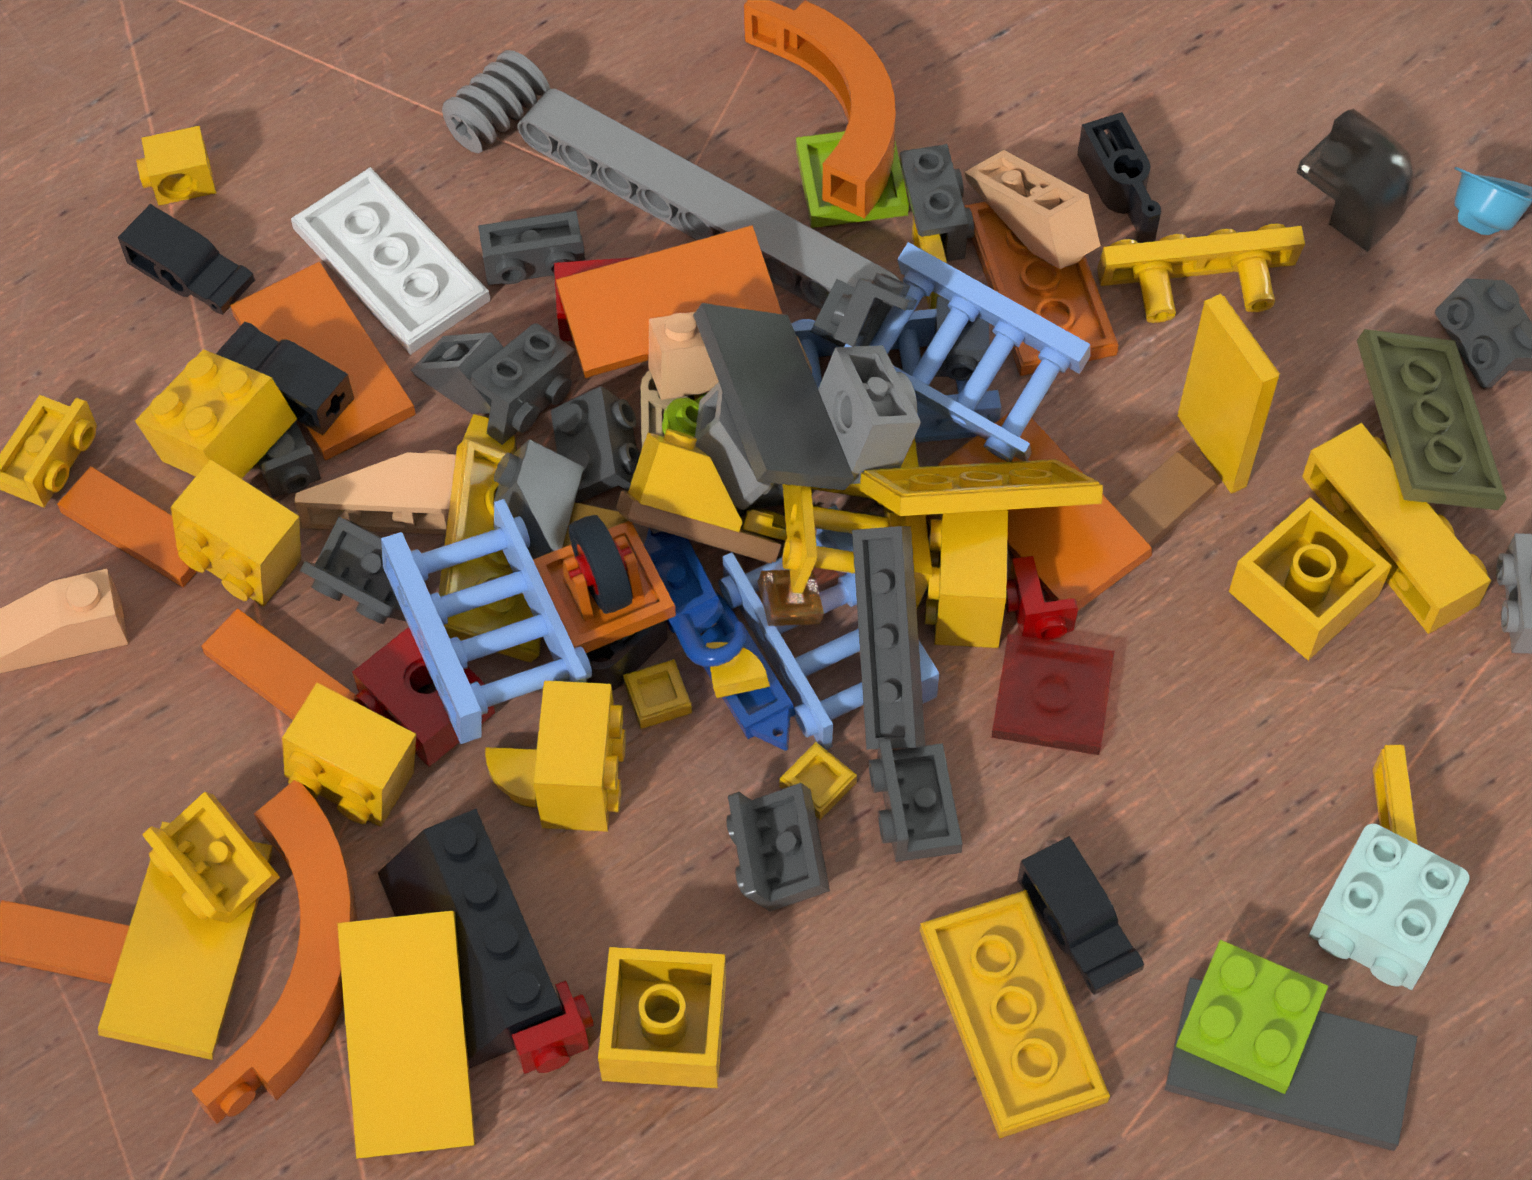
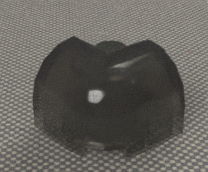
(1365, 176)

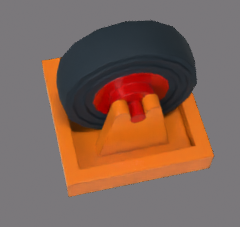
(604, 584)

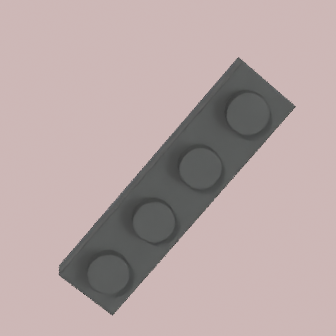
(888, 637)

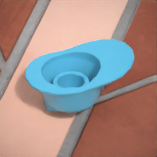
(1490, 202)

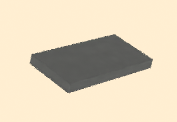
(773, 397)
(1345, 1083)

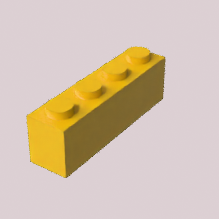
(1428, 563)

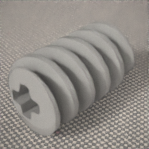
(492, 98)

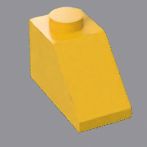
(682, 481)

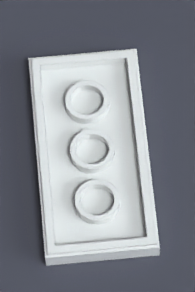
(390, 260)

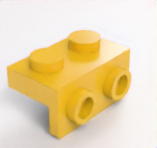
(45, 448)
(211, 860)

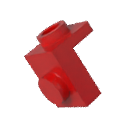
(1033, 615)
(554, 1041)

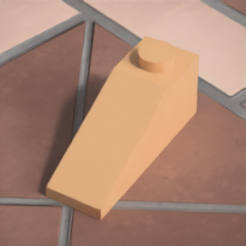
(1038, 208)
(680, 357)
(392, 496)
(62, 621)

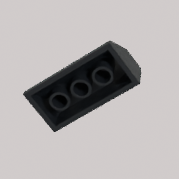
(499, 963)

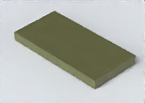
(1430, 420)

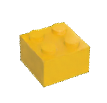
(216, 414)
(236, 534)
(968, 578)
(1309, 578)
(348, 755)
(578, 756)
(662, 1017)

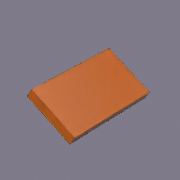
(1059, 295)
(613, 303)
(317, 317)
(1074, 547)

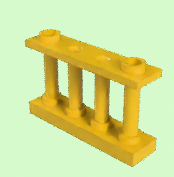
(802, 518)

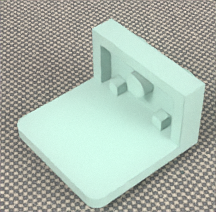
(1389, 906)

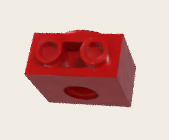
(389, 687)

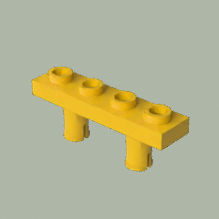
(1219, 252)

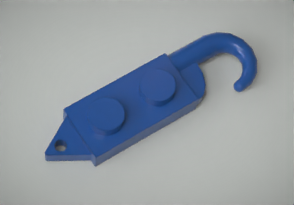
(694, 599)
(760, 711)

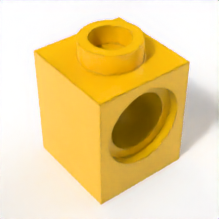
(176, 166)

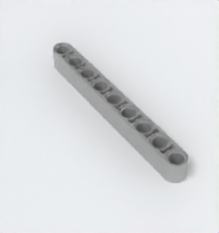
(688, 195)

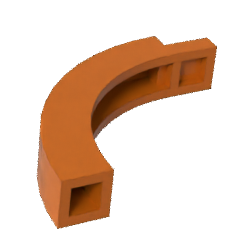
(856, 76)
(314, 991)

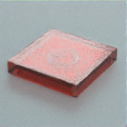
(1053, 694)

